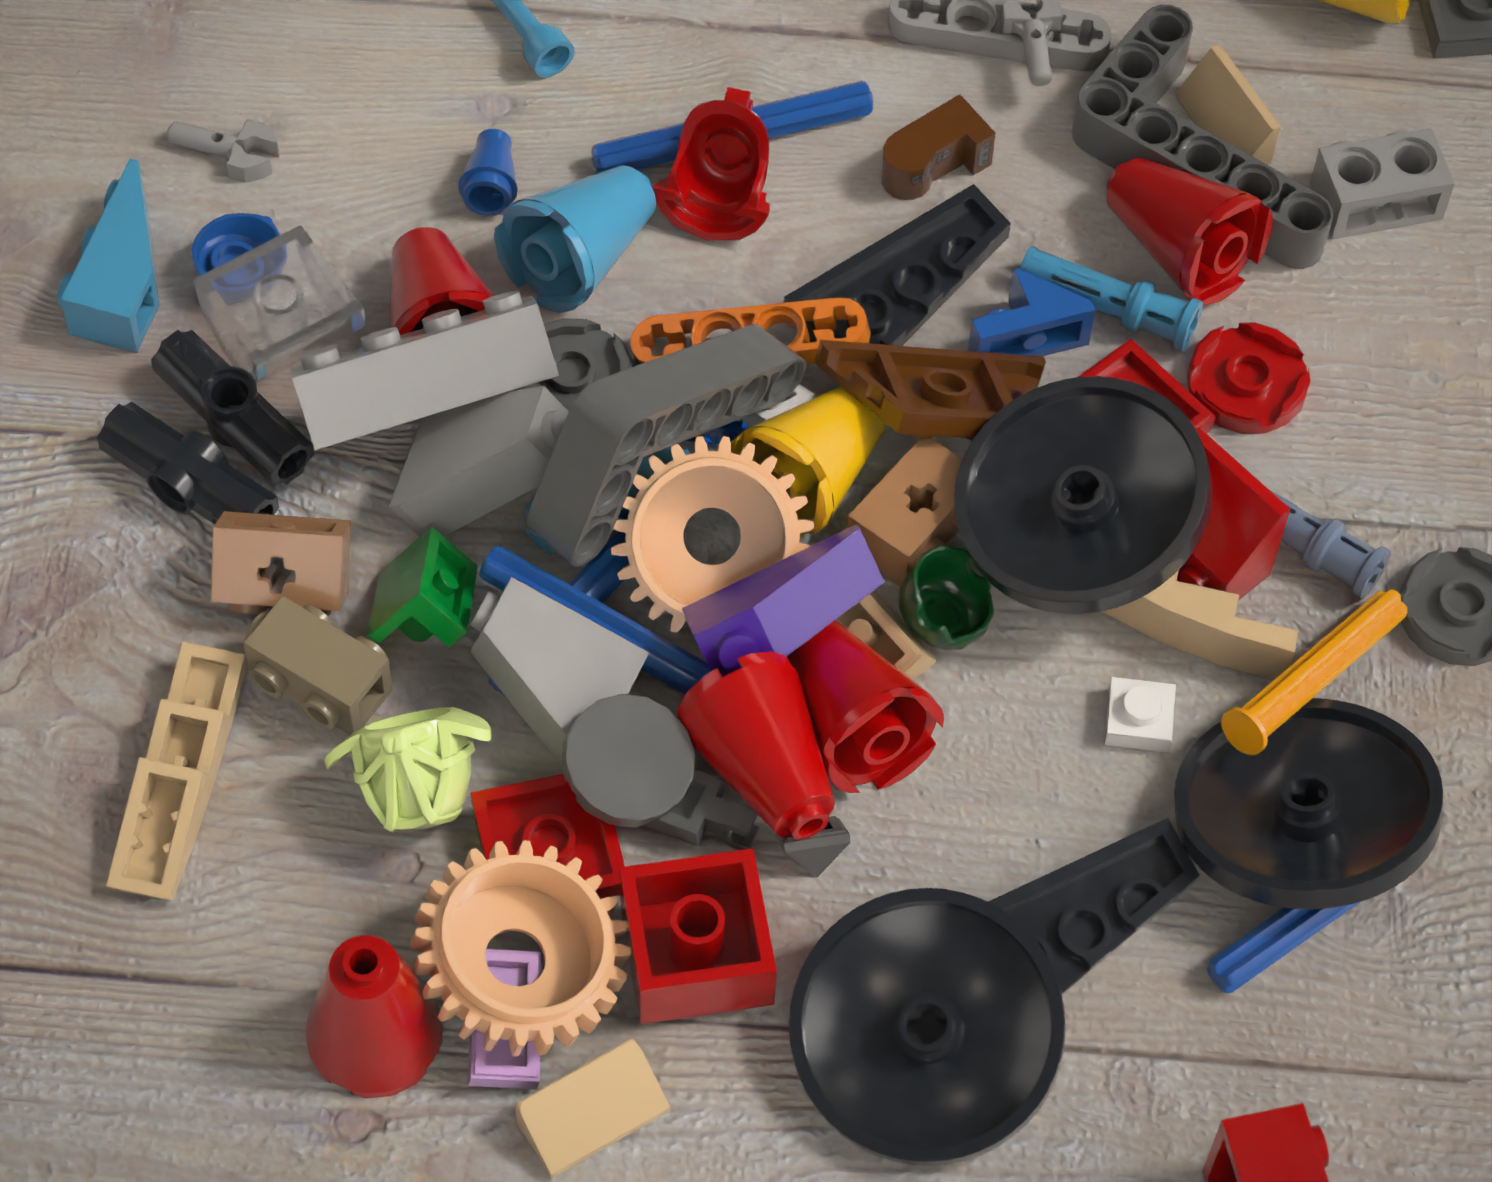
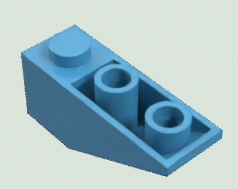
(115, 282)

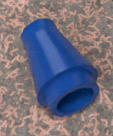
(489, 176)

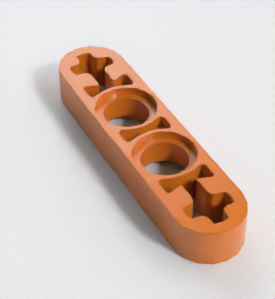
(701, 323)

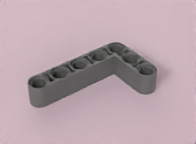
(1122, 121)
(642, 413)

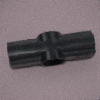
(251, 428)
(181, 469)

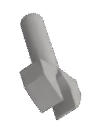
(1033, 31)
(233, 147)

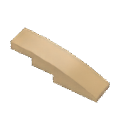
(1206, 626)
(178, 772)

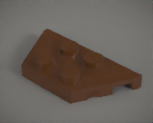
(929, 388)

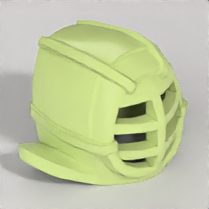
(414, 765)

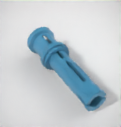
(1142, 304)

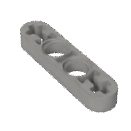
(991, 39)

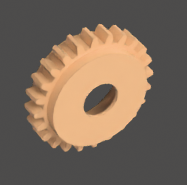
(680, 490)
(531, 898)

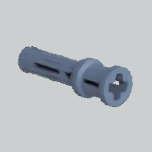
(1334, 550)

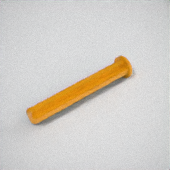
(1252, 724)

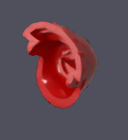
(718, 171)

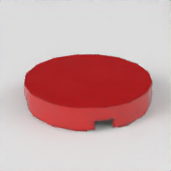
(1249, 377)

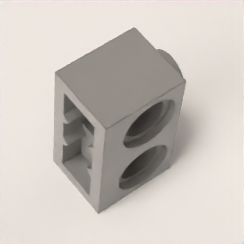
(1383, 182)

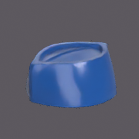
(229, 238)

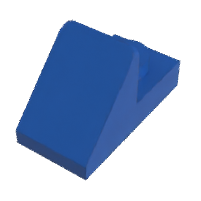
(1040, 321)

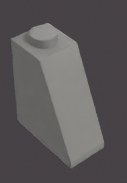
(477, 458)
(550, 659)

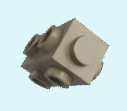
(317, 665)

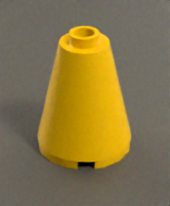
(821, 446)

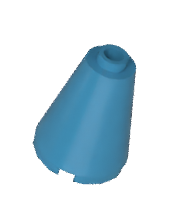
(573, 234)

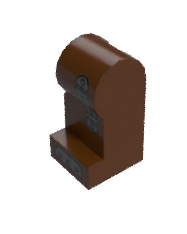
(934, 147)

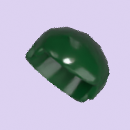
(946, 599)

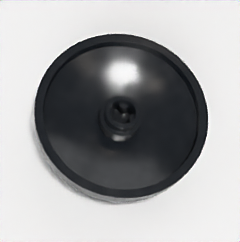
(1083, 495)
(1318, 816)
(927, 1026)

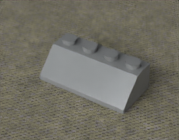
(423, 370)

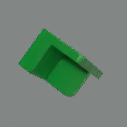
(425, 592)

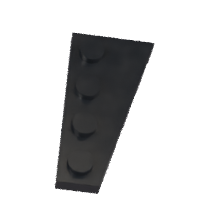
(913, 268)
(1101, 899)

